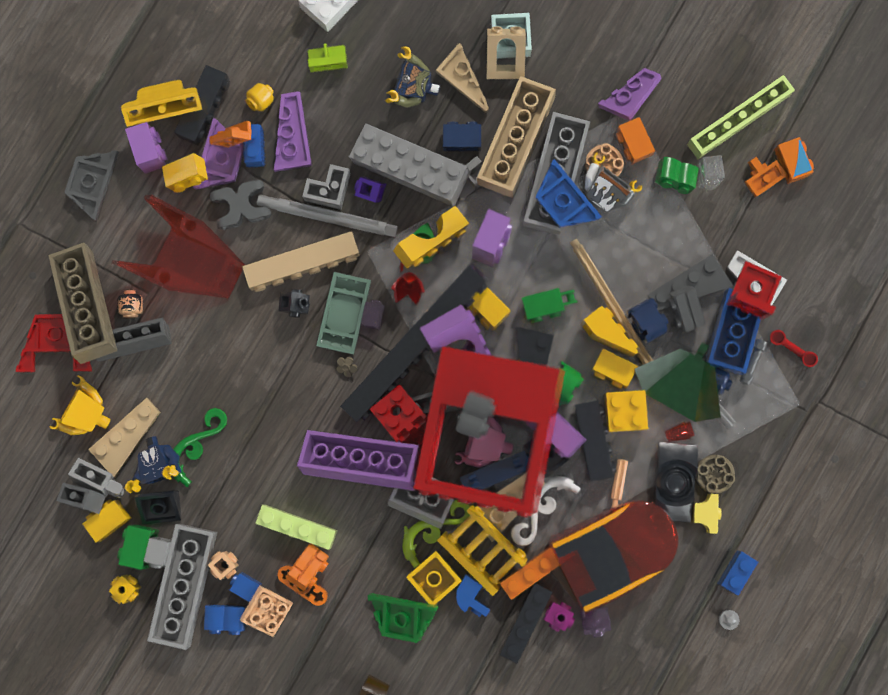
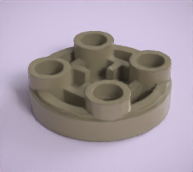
(715, 474)

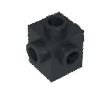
(294, 303)

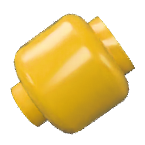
(259, 97)

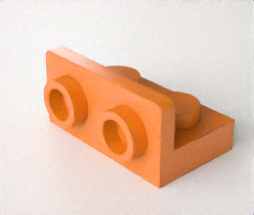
(232, 135)

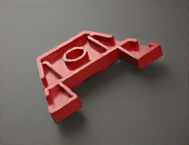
(47, 335)

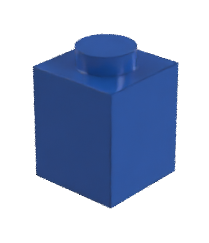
(244, 586)

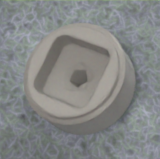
(729, 619)

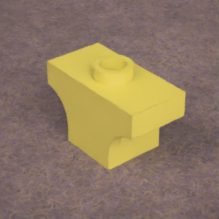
(707, 513)

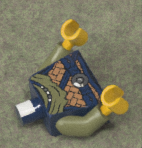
(412, 82)

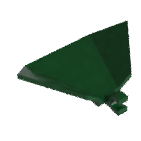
(683, 383)

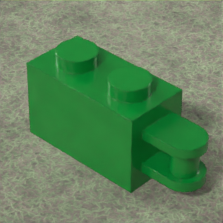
(546, 304)

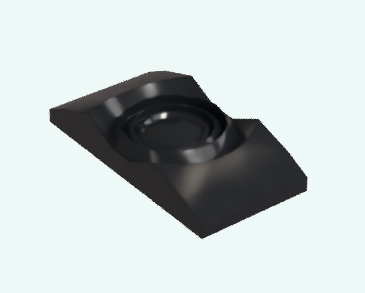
(676, 479)

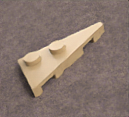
(458, 73)

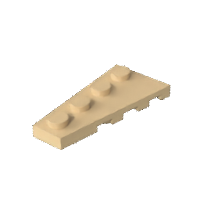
(502, 519)

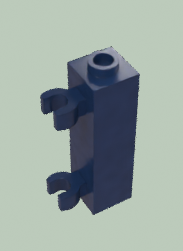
(497, 471)

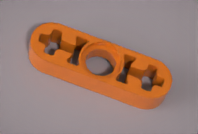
(311, 598)

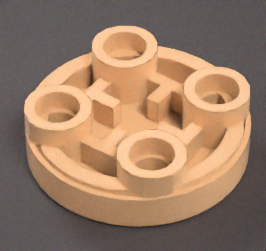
(613, 158)

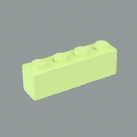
(296, 526)

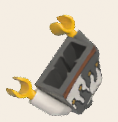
(607, 189)

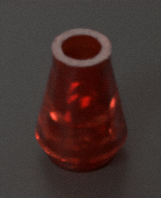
(680, 432)

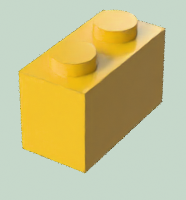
(185, 173)
(614, 369)
(108, 521)

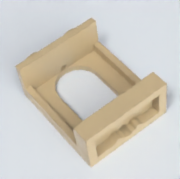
(496, 34)

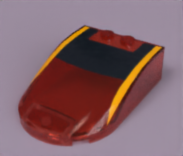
(615, 551)

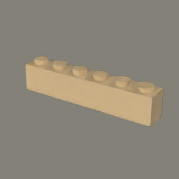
(301, 261)

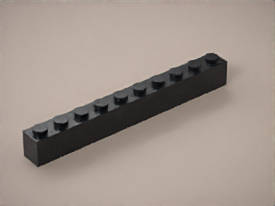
(412, 345)

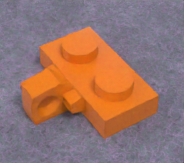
(763, 176)

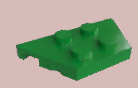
(402, 617)

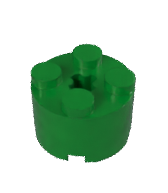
(571, 380)

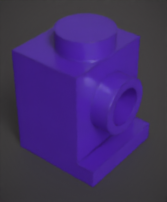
(362, 191)

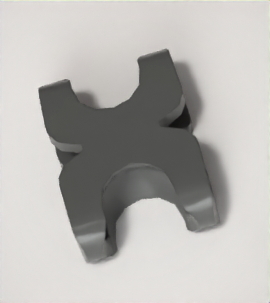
(240, 204)

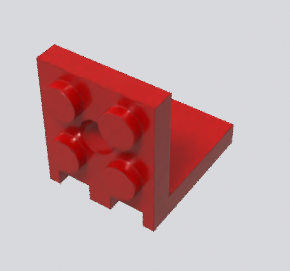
(755, 302)
(407, 426)

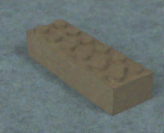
(82, 303)

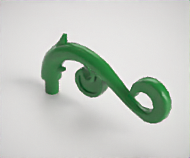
(193, 439)

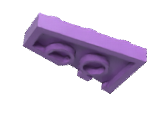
(631, 96)

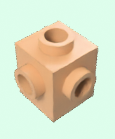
(218, 570)

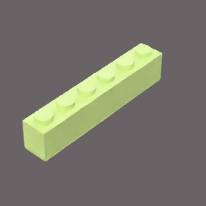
(740, 117)

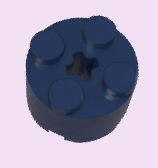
(647, 320)

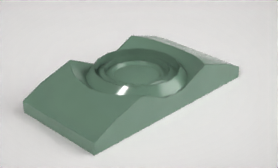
(343, 313)

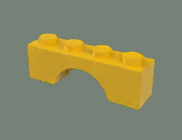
(414, 249)

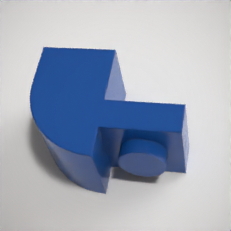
(466, 596)

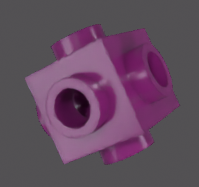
(553, 611)

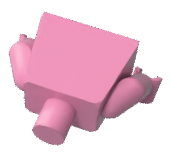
(487, 448)

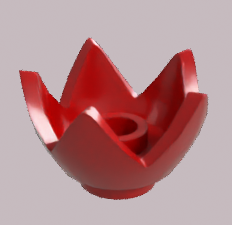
(408, 285)

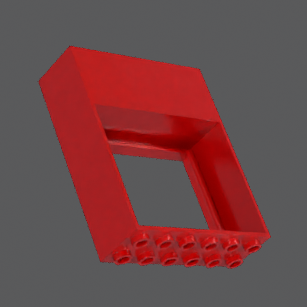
(519, 392)

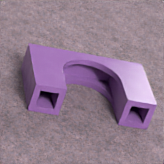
(452, 327)

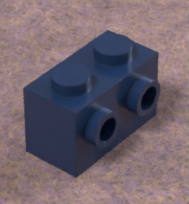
(461, 136)

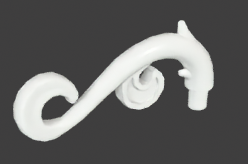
(550, 482)

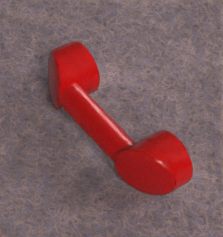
(807, 357)

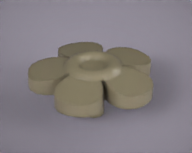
(346, 367)

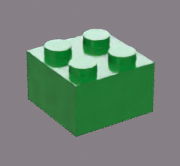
(135, 546)

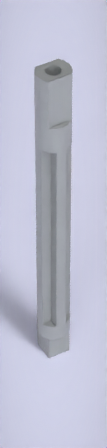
(327, 215)

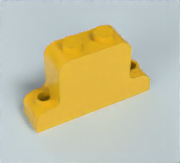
(161, 102)

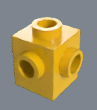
(131, 589)

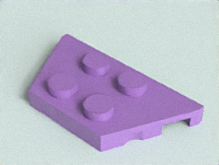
(220, 161)

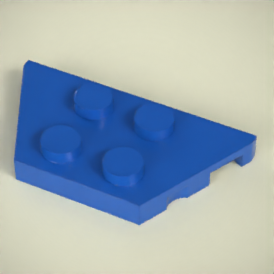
(564, 199)

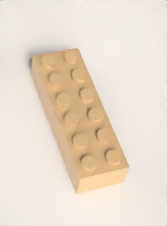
(516, 137)

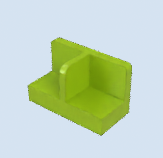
(327, 58)

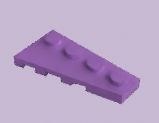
(292, 140)

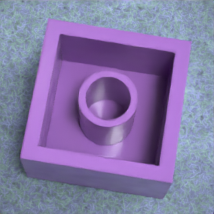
(146, 147)

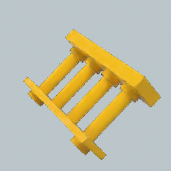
(477, 568)

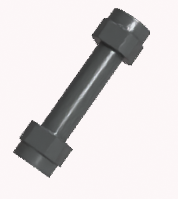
(759, 346)

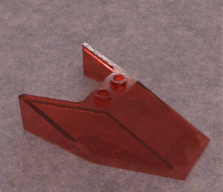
(190, 258)

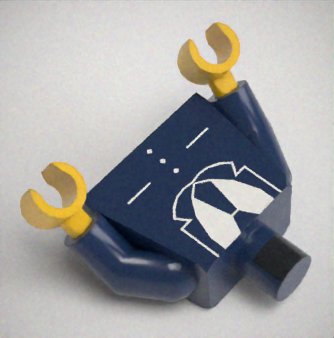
(154, 465)

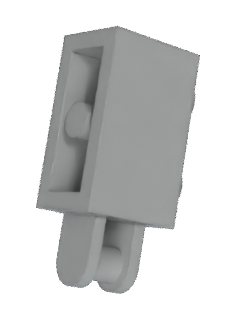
(95, 479)

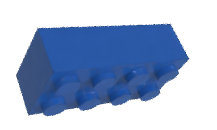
(732, 338)

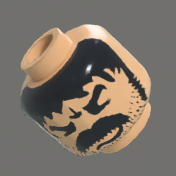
(130, 304)

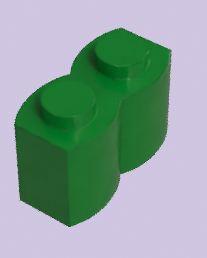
(676, 175)

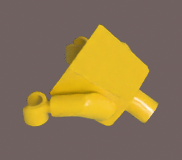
(82, 411)

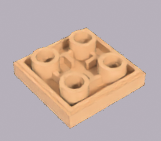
(266, 611)

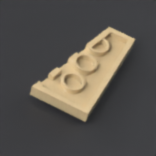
(118, 443)

